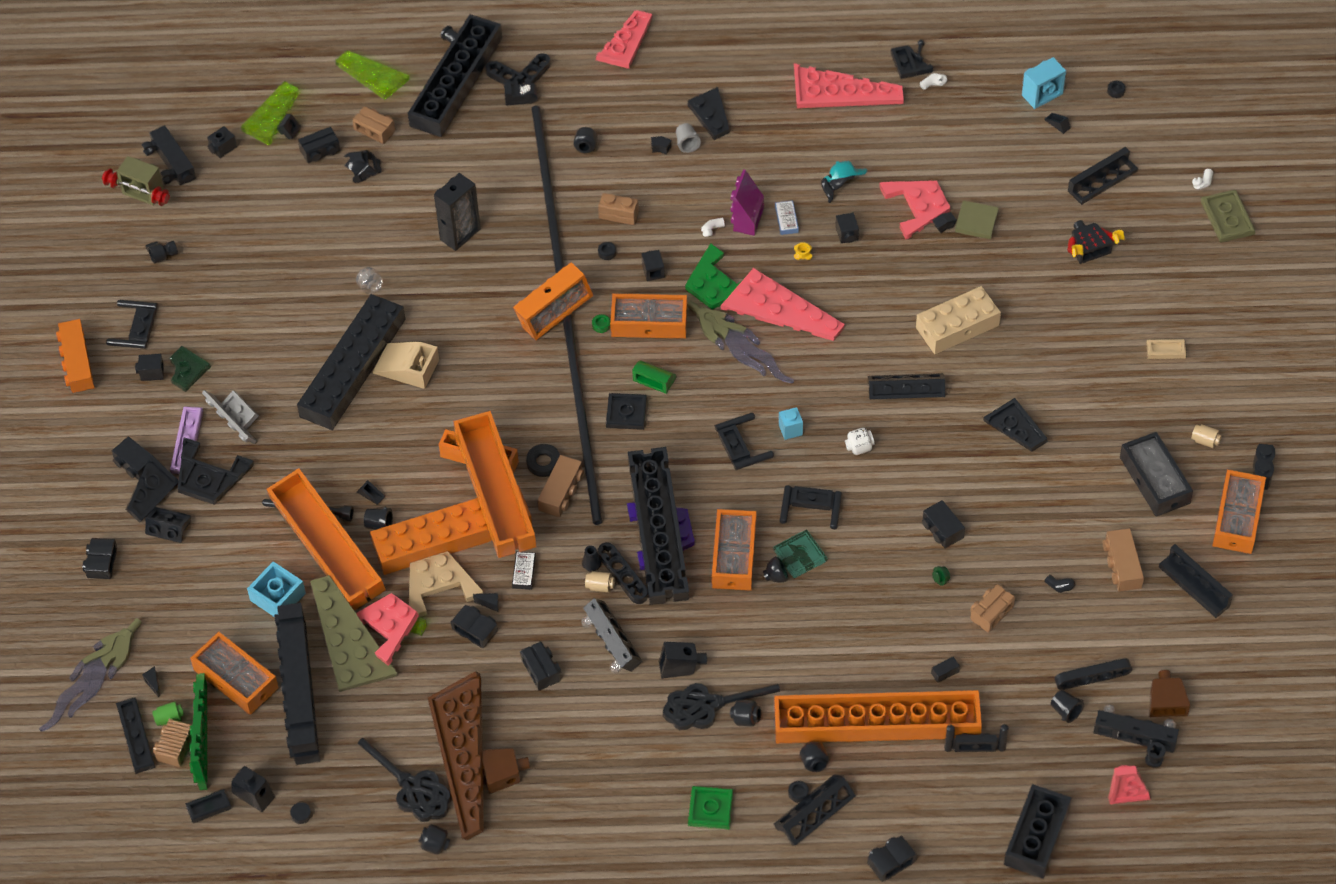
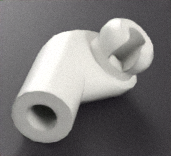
(933, 79)
(1205, 181)
(712, 224)

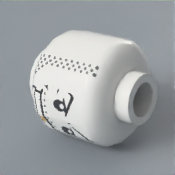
(859, 441)

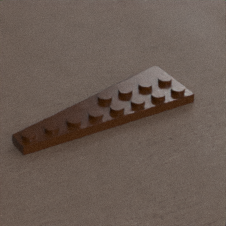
(459, 733)

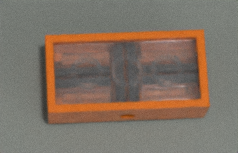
(553, 301)
(648, 316)
(1239, 511)
(734, 549)
(234, 673)

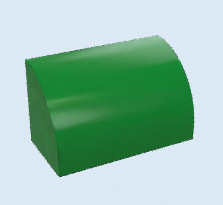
(653, 376)

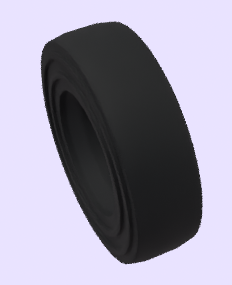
(535, 452)

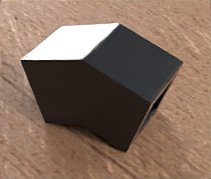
(661, 144)
(944, 222)

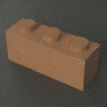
(560, 486)
(1123, 560)

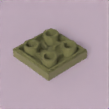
(976, 219)

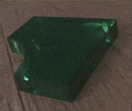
(187, 368)

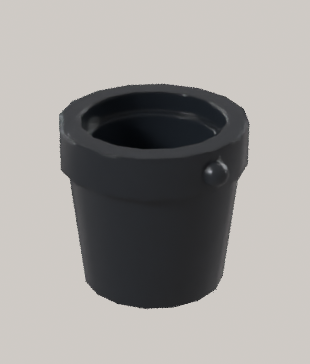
(378, 518)
(1067, 705)

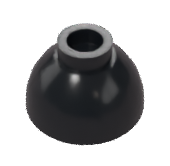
(776, 571)

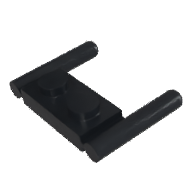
(141, 324)
(735, 444)
(812, 499)
(975, 743)

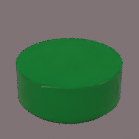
(601, 323)

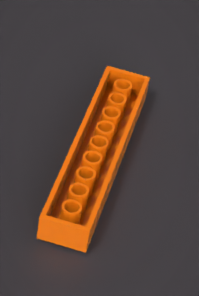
(875, 716)

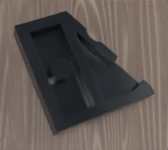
(909, 63)

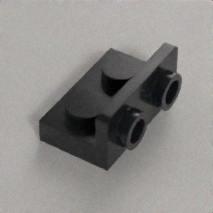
(166, 524)

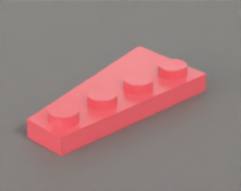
(624, 45)

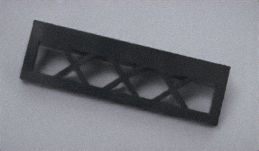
(1098, 174)
(906, 386)
(1196, 582)
(810, 803)

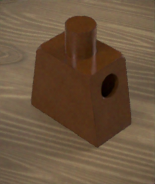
(1168, 697)
(502, 768)

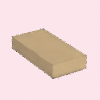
(1166, 349)

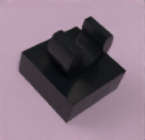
(289, 126)

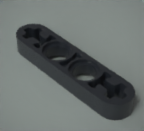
(620, 574)
(1093, 674)

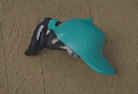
(838, 176)

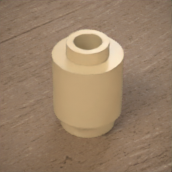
(1206, 436)
(599, 581)

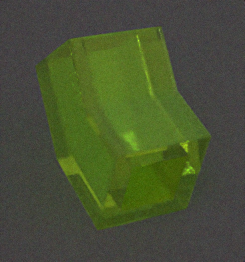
(419, 626)

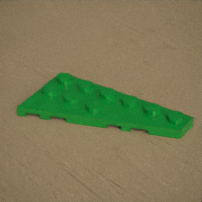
(199, 733)

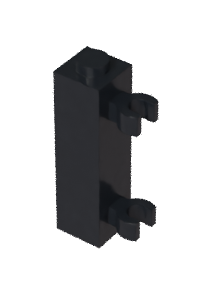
(171, 154)

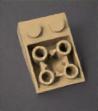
(408, 362)

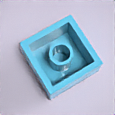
(1043, 83)
(275, 588)

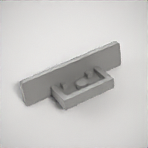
(236, 411)

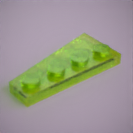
(373, 75)
(268, 116)

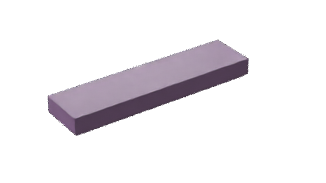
(189, 429)

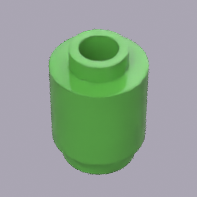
(166, 712)

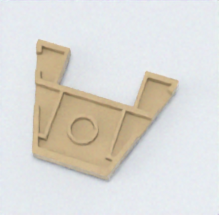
(437, 575)

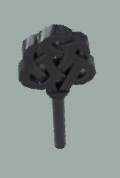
(696, 700)
(421, 788)

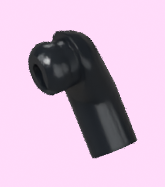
(1060, 585)

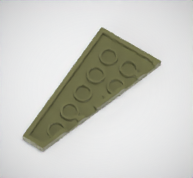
(347, 639)

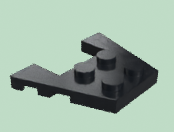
(205, 480)

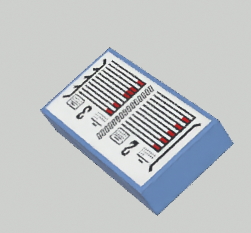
(786, 217)

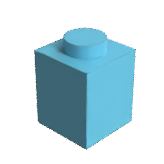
(790, 423)

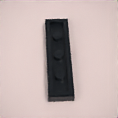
(135, 735)

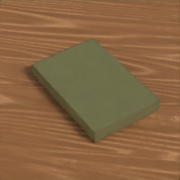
(1227, 216)

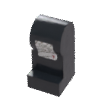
(520, 93)

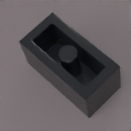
(945, 669)

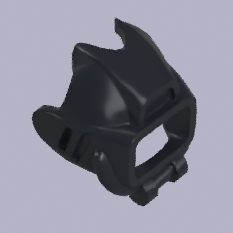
(360, 165)

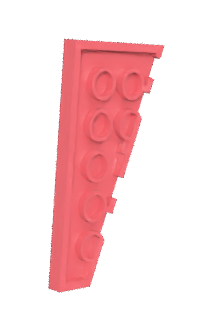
(838, 89)
(777, 305)

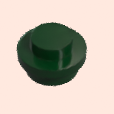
(941, 575)

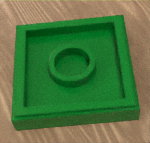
(710, 807)

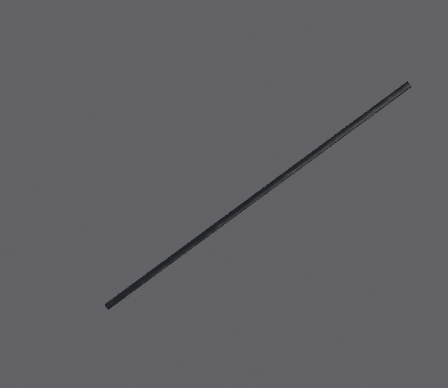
(567, 321)

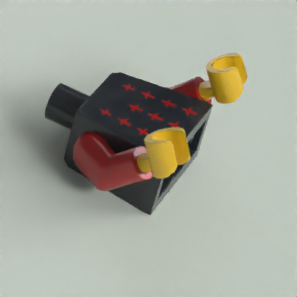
(1091, 241)

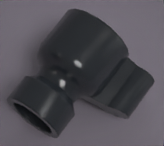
(159, 252)

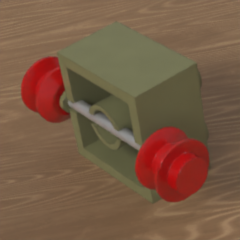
(138, 181)

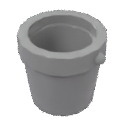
(687, 138)

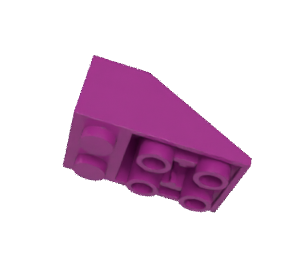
(746, 205)

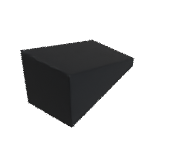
(1059, 122)
(370, 492)
(487, 600)
(151, 680)

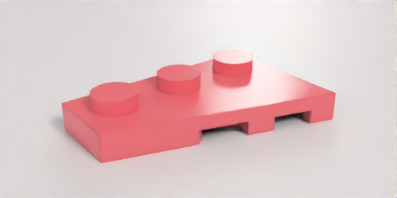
(1127, 786)

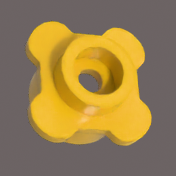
(803, 247)

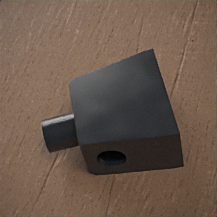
(679, 659)
(248, 787)

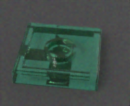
(800, 553)

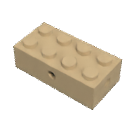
(958, 320)

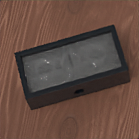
(457, 211)
(1156, 474)

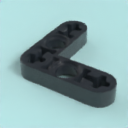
(523, 76)

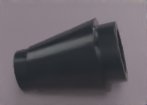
(591, 559)

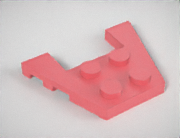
(924, 200)
(392, 620)

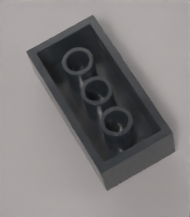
(1037, 831)

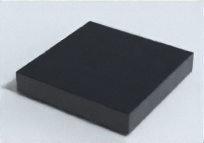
(626, 411)

